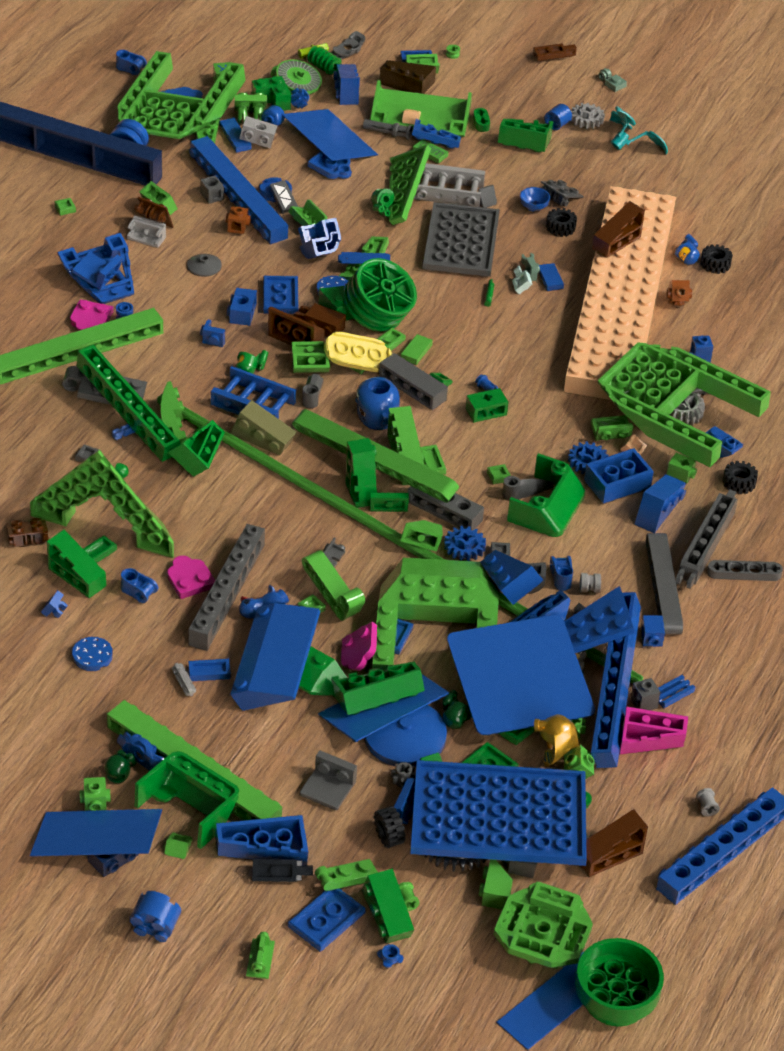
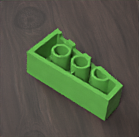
(403, 434)

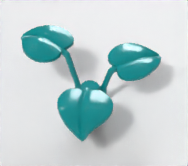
(623, 118)

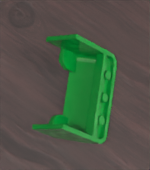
(554, 513)
(194, 784)

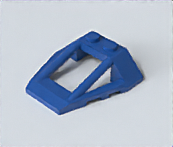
(112, 246)

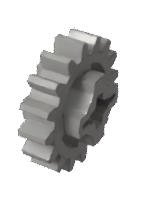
(587, 115)

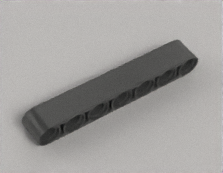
(664, 582)

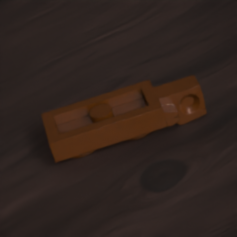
(554, 51)

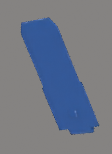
(359, 258)

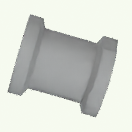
(707, 801)

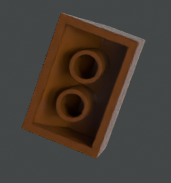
(292, 329)

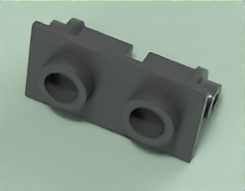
(334, 551)

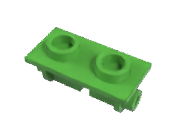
(260, 956)

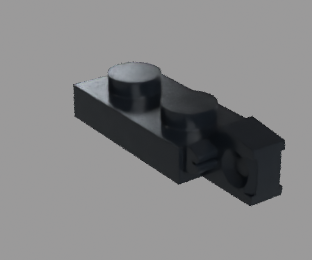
(279, 870)

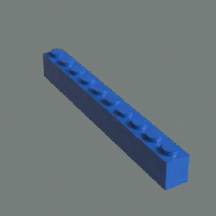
(239, 189)
(615, 692)

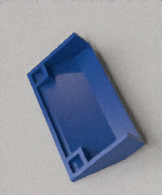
(274, 655)

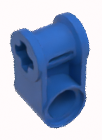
(129, 62)
(562, 572)
(137, 585)

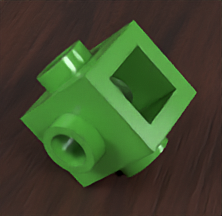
(579, 760)
(95, 794)

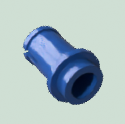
(483, 382)

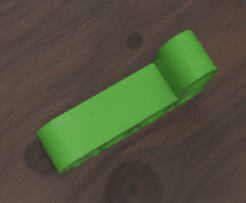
(332, 587)

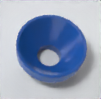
(532, 196)

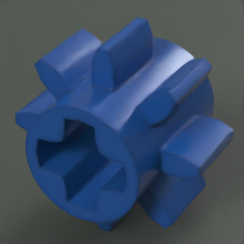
(299, 98)

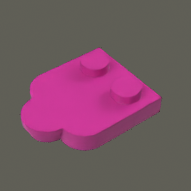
(90, 314)
(189, 576)
(359, 647)

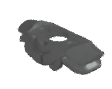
(355, 41)

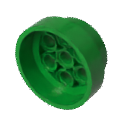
(628, 963)

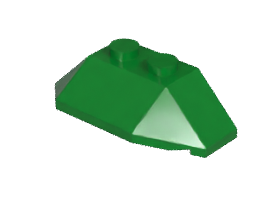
(318, 673)

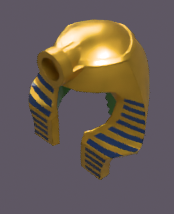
(560, 734)

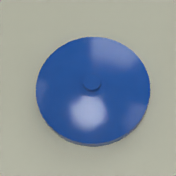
(409, 738)

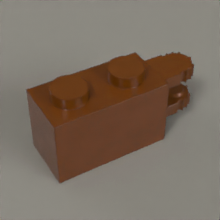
(322, 317)

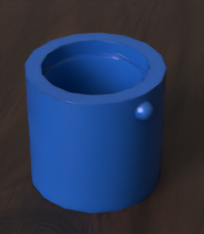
(560, 115)

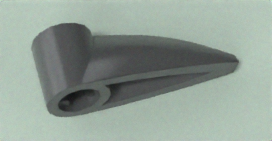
(523, 488)

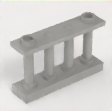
(450, 175)

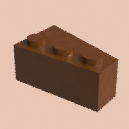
(619, 230)
(615, 843)

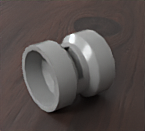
(590, 582)

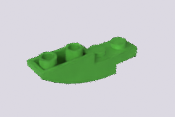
(172, 410)

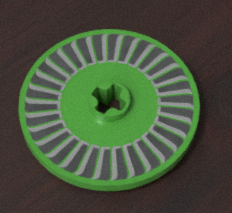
(299, 75)

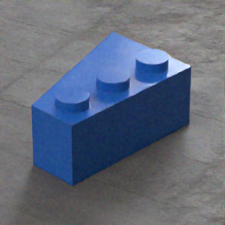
(347, 84)
(659, 502)
(511, 575)

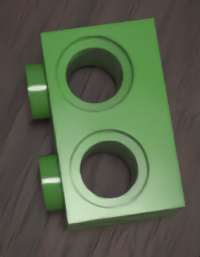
(158, 196)

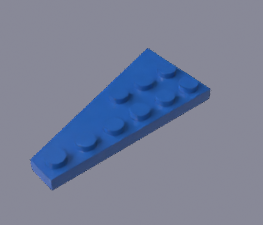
(600, 622)

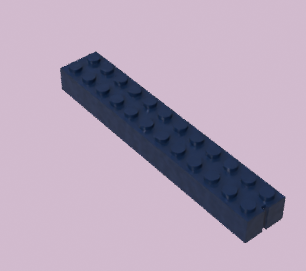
(80, 145)

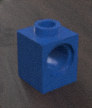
(702, 347)
(652, 630)

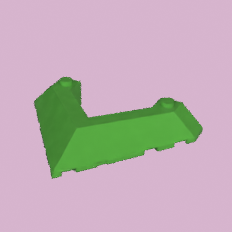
(95, 478)

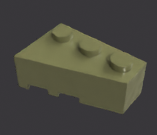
(262, 429)

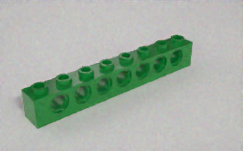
(126, 402)

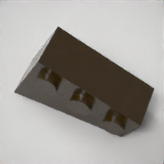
(407, 76)

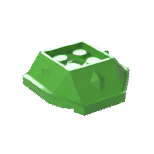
(544, 926)

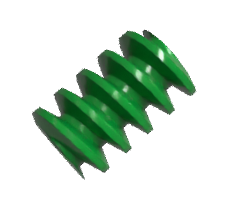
(323, 59)

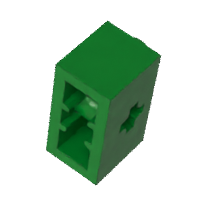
(486, 405)

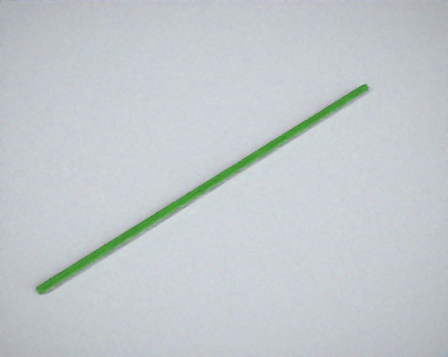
(357, 514)

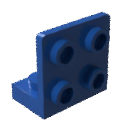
(96, 270)

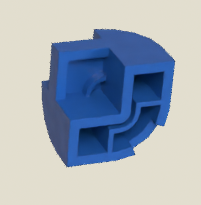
(320, 238)

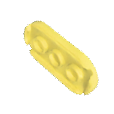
(356, 351)

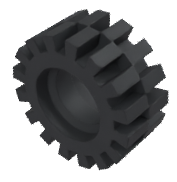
(561, 222)
(716, 258)
(743, 470)
(389, 826)

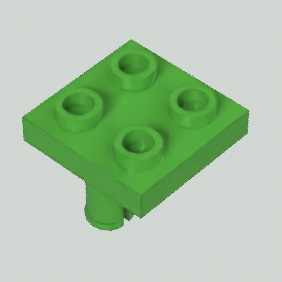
(250, 103)

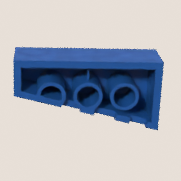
(263, 839)

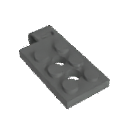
(76, 380)

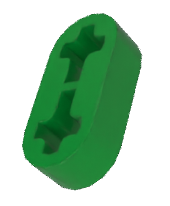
(481, 119)

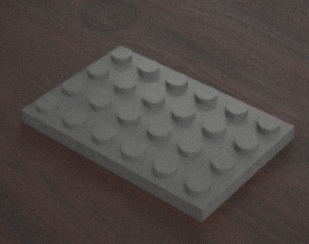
(461, 239)

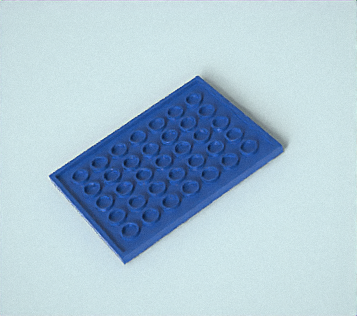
(499, 813)

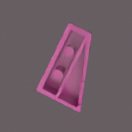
(652, 731)

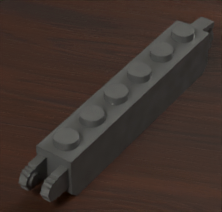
(707, 539)

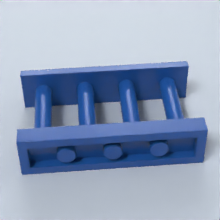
(235, 404)

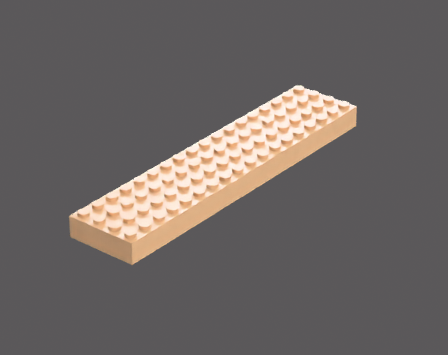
(620, 293)

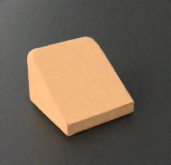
(410, 116)
(633, 442)

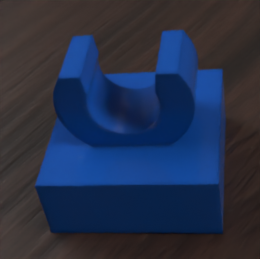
(54, 604)

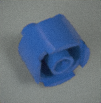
(155, 915)

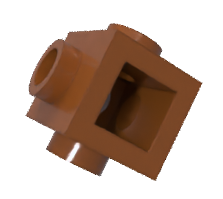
(238, 220)
(683, 287)

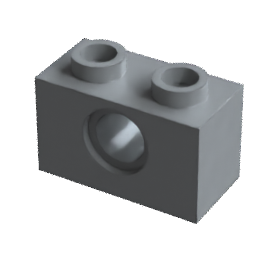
(258, 132)

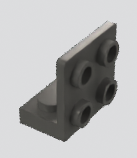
(330, 780)

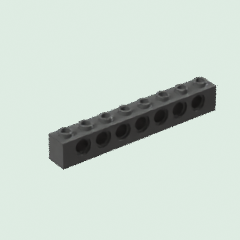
(226, 587)

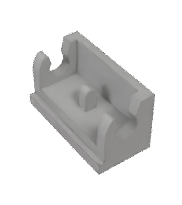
(146, 231)

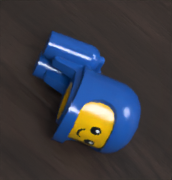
(688, 250)

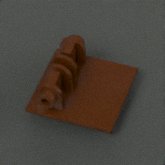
(153, 211)
(35, 527)

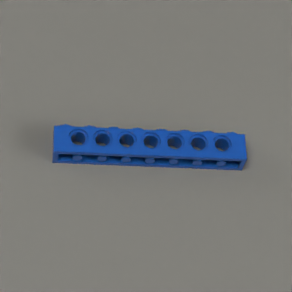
(722, 846)

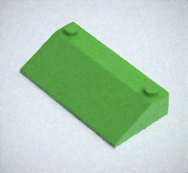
(439, 111)

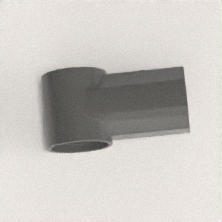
(312, 391)

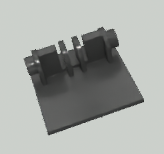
(560, 192)

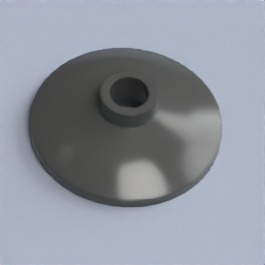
(204, 265)

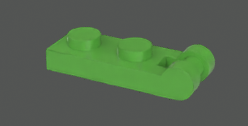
(345, 874)

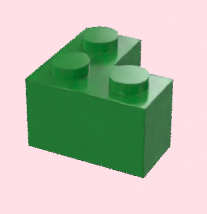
(275, 89)

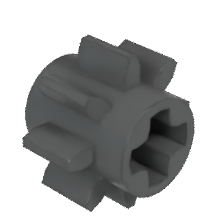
(401, 773)

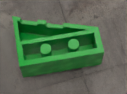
(198, 448)
(74, 565)
(387, 906)

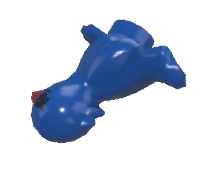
(249, 605)

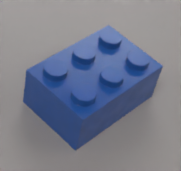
(618, 475)

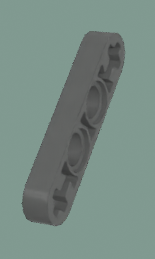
(745, 573)

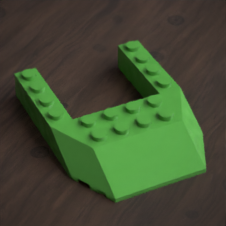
(176, 114)
(656, 380)
(432, 593)

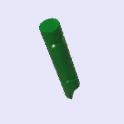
(489, 294)

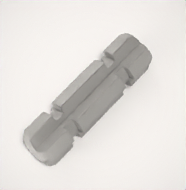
(184, 679)

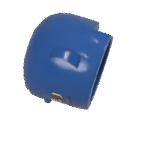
(373, 402)

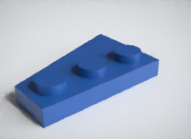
(430, 133)

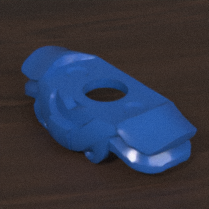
(136, 744)

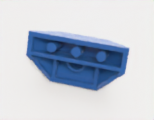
(552, 605)

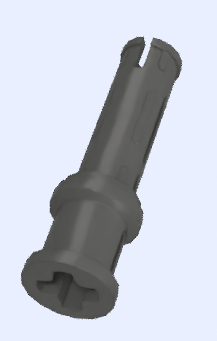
(394, 129)

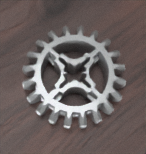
(690, 410)

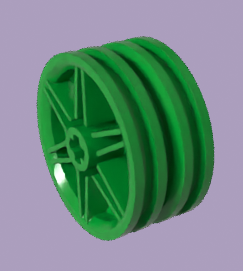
(387, 297)

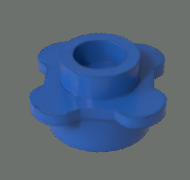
(390, 950)

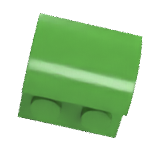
(309, 357)

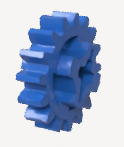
(584, 454)
(465, 543)

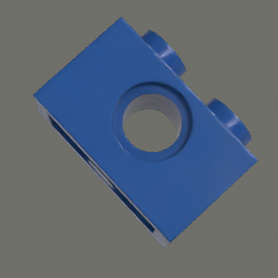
(242, 306)

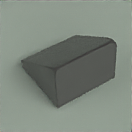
(488, 196)

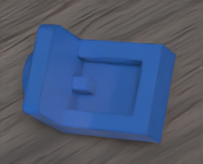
(212, 335)

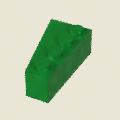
(377, 687)

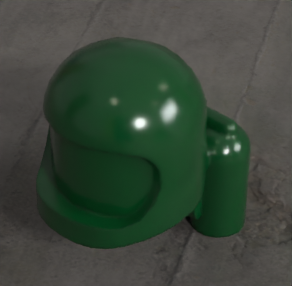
(454, 711)
(118, 766)

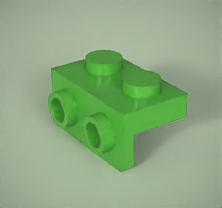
(425, 59)
(308, 214)
(611, 427)

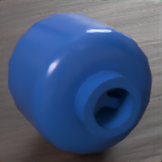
(273, 115)

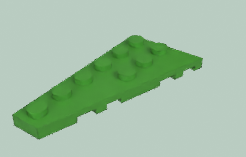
(404, 181)

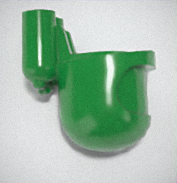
(382, 200)

